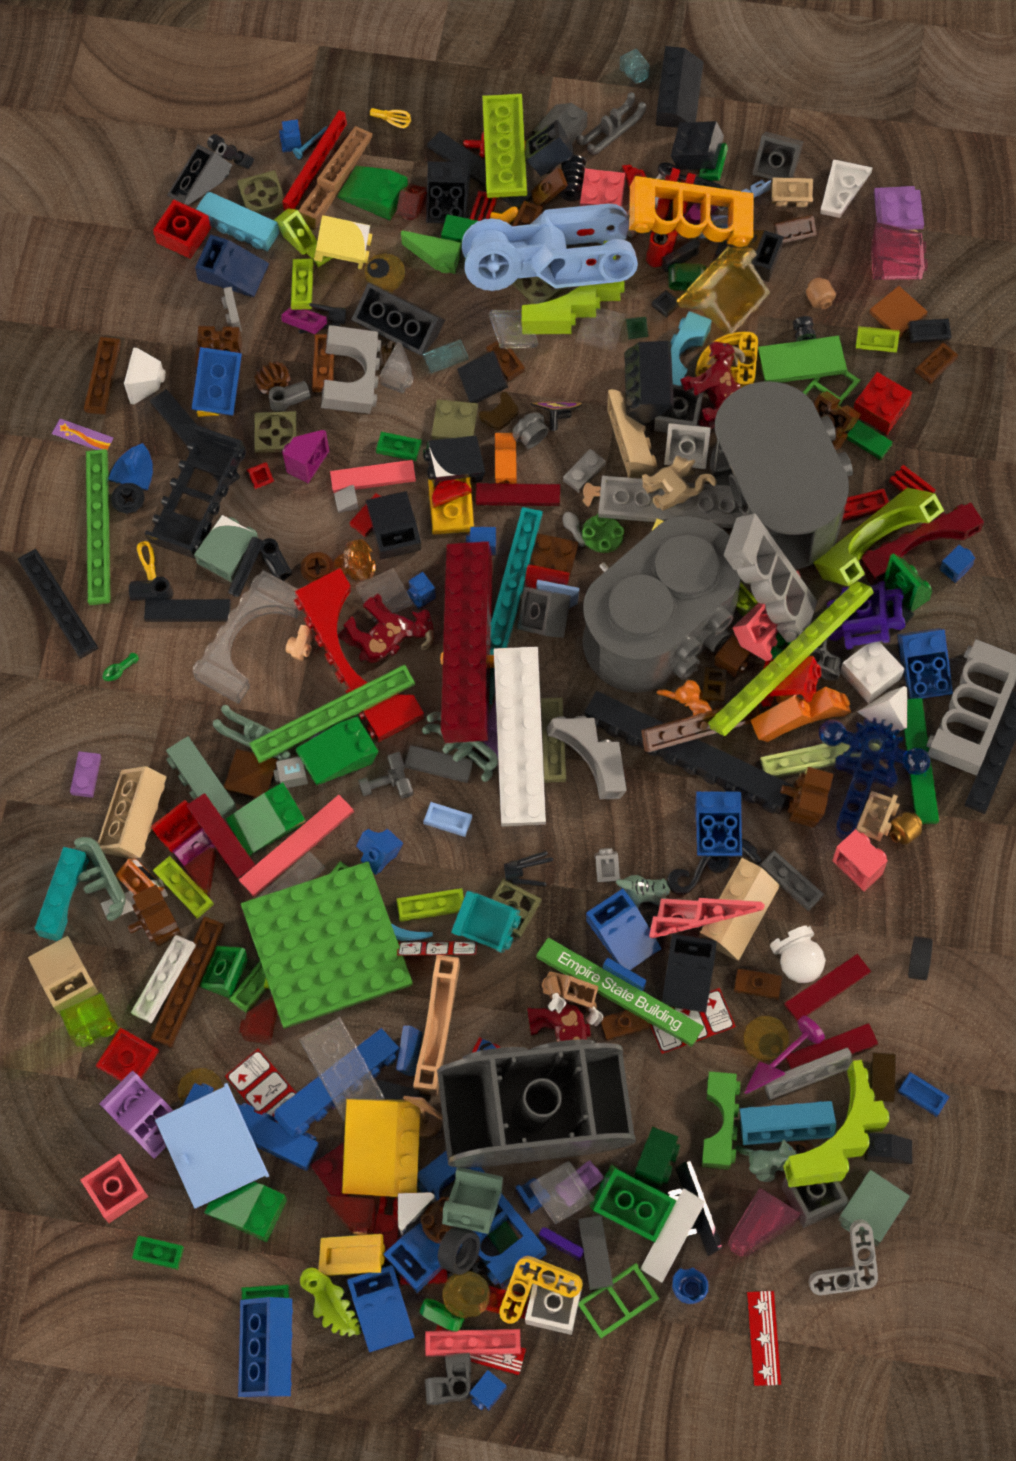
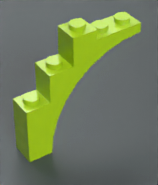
(561, 313)
(830, 1160)

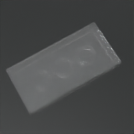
(340, 1065)

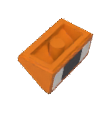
(136, 877)

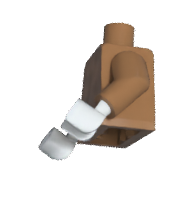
(573, 990)

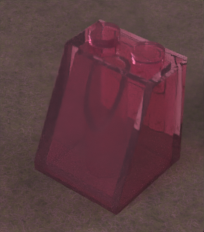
(897, 253)
(761, 1223)

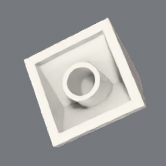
(688, 443)
(411, 1208)

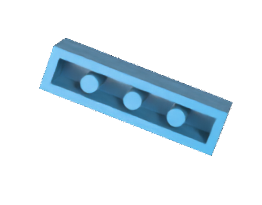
(787, 1122)

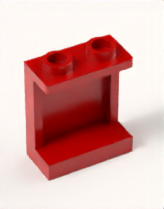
(799, 682)

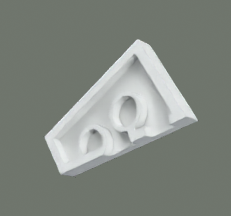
(842, 186)

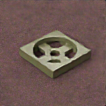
(257, 181)
(545, 289)
(260, 447)
(534, 901)

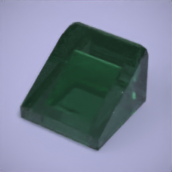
(637, 327)

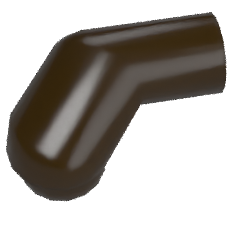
(385, 352)

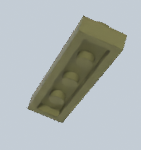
(553, 748)

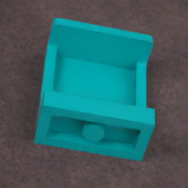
(486, 921)

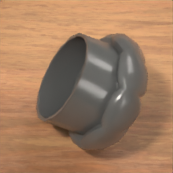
(530, 430)

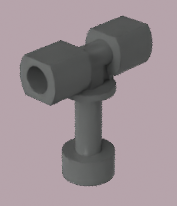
(395, 777)

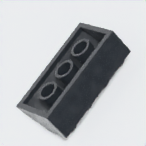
(679, 87)
(397, 319)
(648, 380)

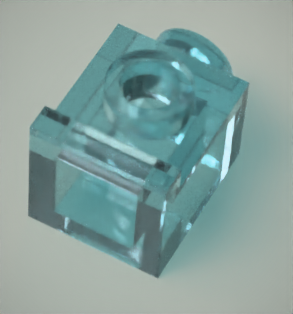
(634, 66)

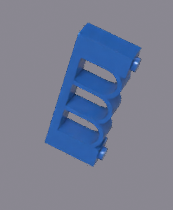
(439, 1175)

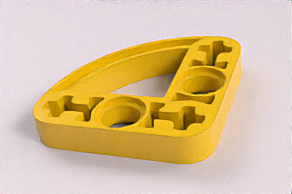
(737, 372)

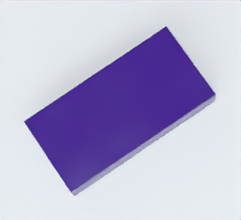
(561, 1243)

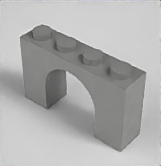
(363, 347)

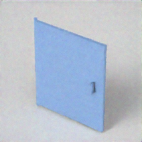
(211, 1146)

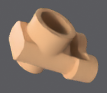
(300, 646)

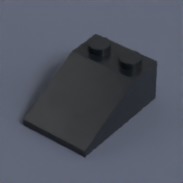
(199, 175)

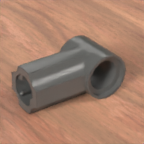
(289, 395)

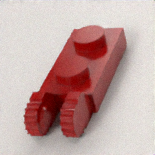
(387, 1224)

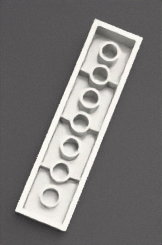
(519, 736)

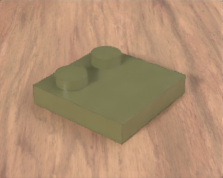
(454, 419)

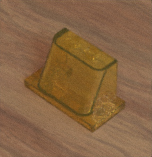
(727, 290)

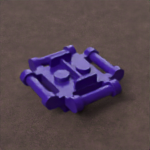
(871, 617)

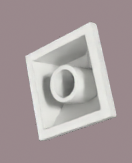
(143, 376)

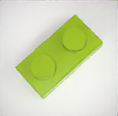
(877, 339)

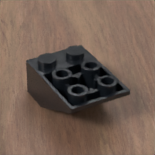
(447, 190)
(766, 246)
(393, 525)
(689, 973)

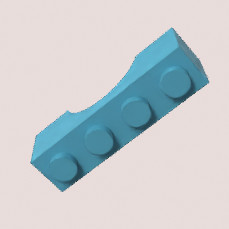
(692, 333)

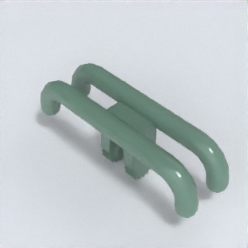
(251, 730)
(465, 748)
(104, 871)

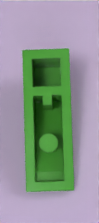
(436, 252)

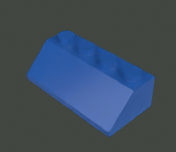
(265, 1347)

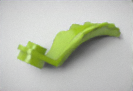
(329, 1303)

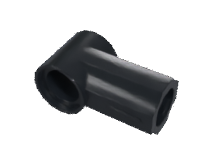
(275, 561)
(150, 589)

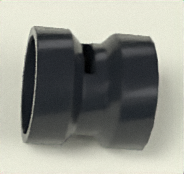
(803, 328)

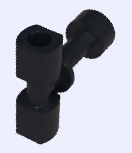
(229, 152)

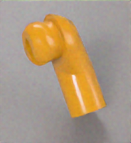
(508, 216)

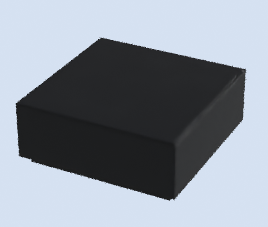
(665, 303)

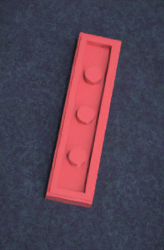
(373, 475)
(473, 1342)

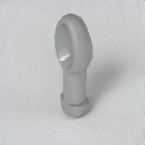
(572, 524)

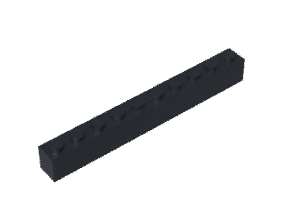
(693, 755)

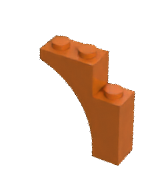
(797, 712)

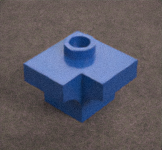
(378, 848)

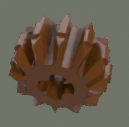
(271, 376)

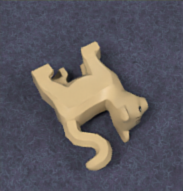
(673, 485)

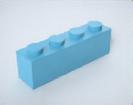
(239, 221)

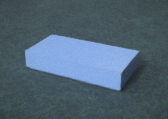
(447, 819)

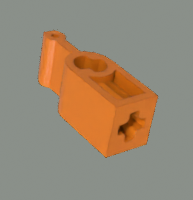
(505, 458)

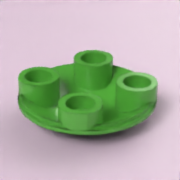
(602, 534)

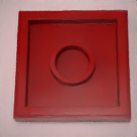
(127, 1054)

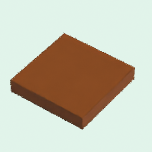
(897, 310)

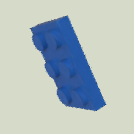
(216, 381)

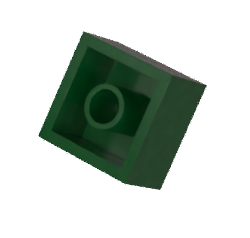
(656, 1157)

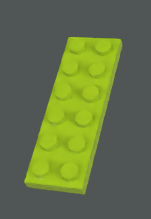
(504, 146)

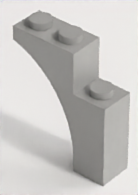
(601, 756)

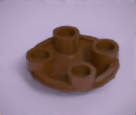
(432, 1221)

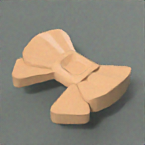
(589, 492)

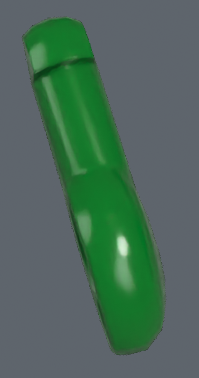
(116, 670)

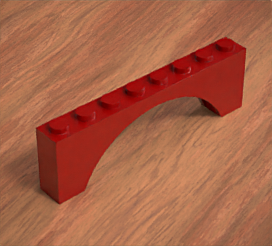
(322, 605)

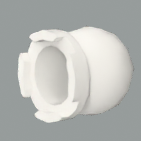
(800, 957)

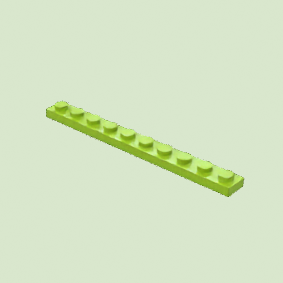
(790, 658)

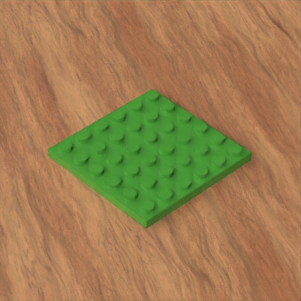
(326, 944)

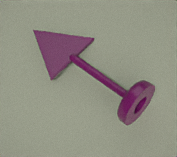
(766, 1073)

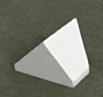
(890, 707)

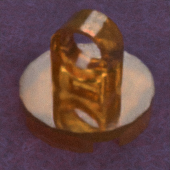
(356, 560)

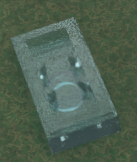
(445, 356)

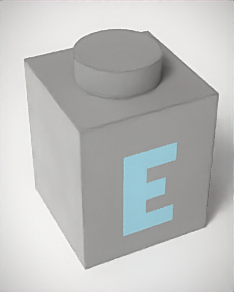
(291, 772)

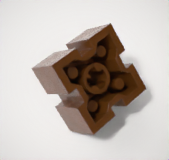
(225, 340)
(841, 417)
(809, 796)
(154, 916)

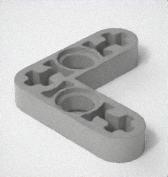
(854, 1272)

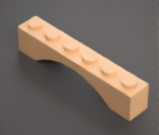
(437, 1024)

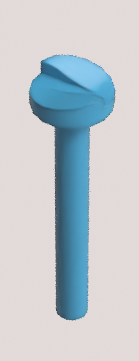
(298, 152)

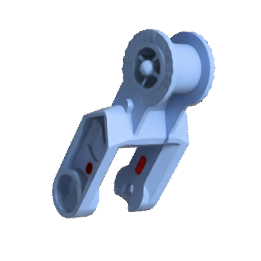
(503, 253)

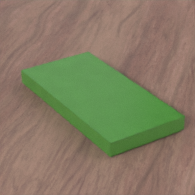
(802, 360)

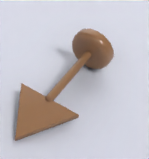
(429, 1117)

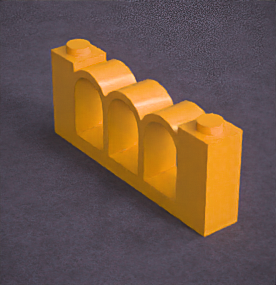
(644, 218)

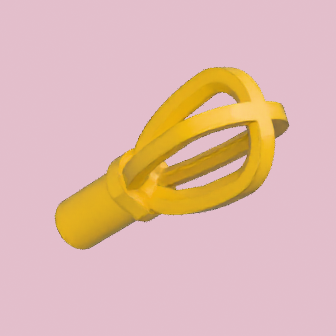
(388, 116)
(148, 568)

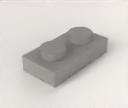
(229, 302)
(584, 470)

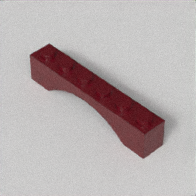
(958, 524)

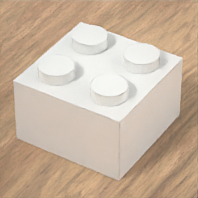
(872, 671)
(551, 1309)

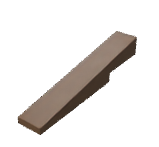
(334, 176)

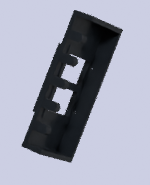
(212, 454)

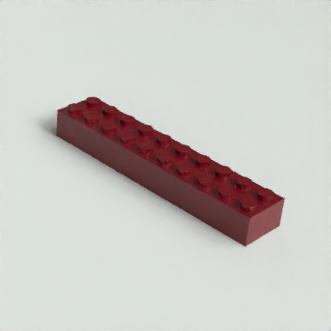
(467, 643)

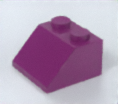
(305, 454)

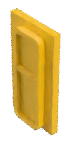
(351, 1255)

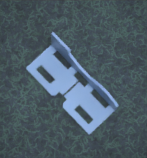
(765, 187)

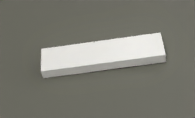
(163, 978)

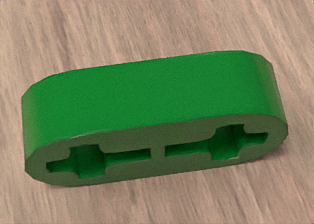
(440, 1315)

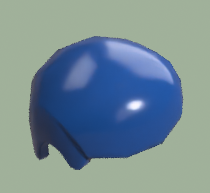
(690, 1285)

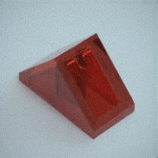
(202, 870)

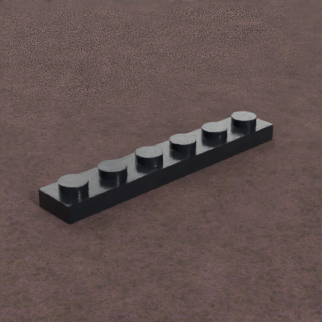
(995, 759)

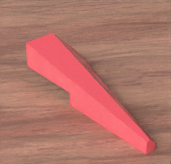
(757, 632)
(688, 914)

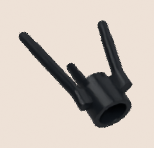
(336, 315)
(515, 868)

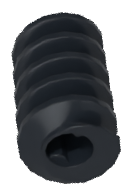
(574, 175)

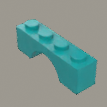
(54, 911)

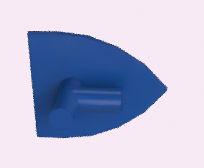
(133, 467)

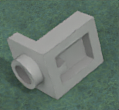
(607, 865)

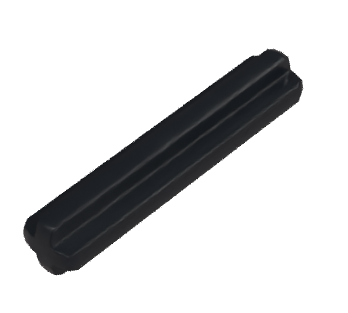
(245, 566)

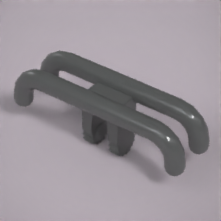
(612, 126)

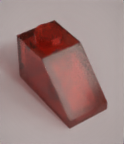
(411, 201)
(260, 1023)

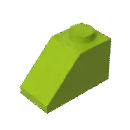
(295, 230)

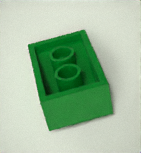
(374, 190)
(905, 577)
(338, 751)
(266, 819)
(632, 1203)
(250, 1209)

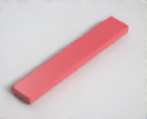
(296, 845)

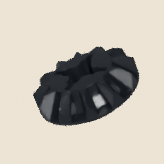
(127, 490)

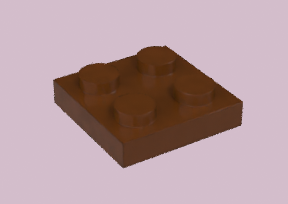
(554, 553)

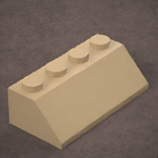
(630, 438)
(131, 812)
(746, 884)

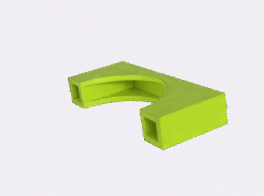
(907, 508)

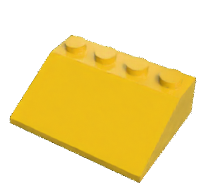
(380, 1147)

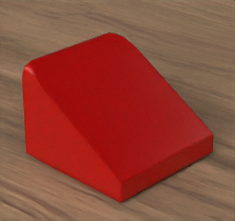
(260, 475)

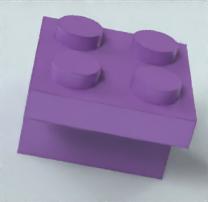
(899, 207)
(135, 1110)

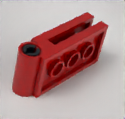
(663, 244)

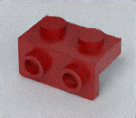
(176, 826)

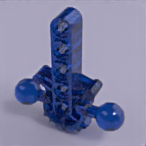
(833, 733)

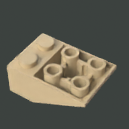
(62, 974)

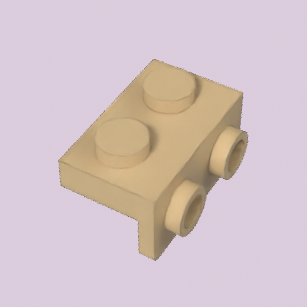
(792, 191)
(876, 815)

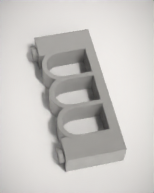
(751, 540)
(957, 750)

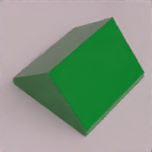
(224, 970)

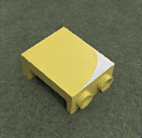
(343, 240)

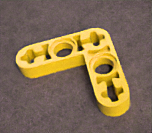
(528, 1280)

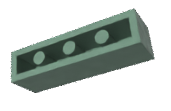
(199, 776)

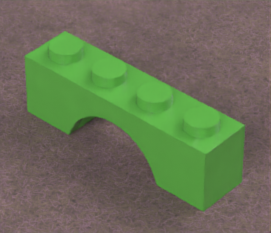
(718, 1149)

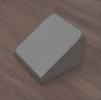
(346, 499)

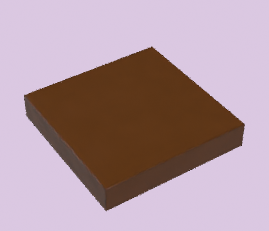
(248, 776)

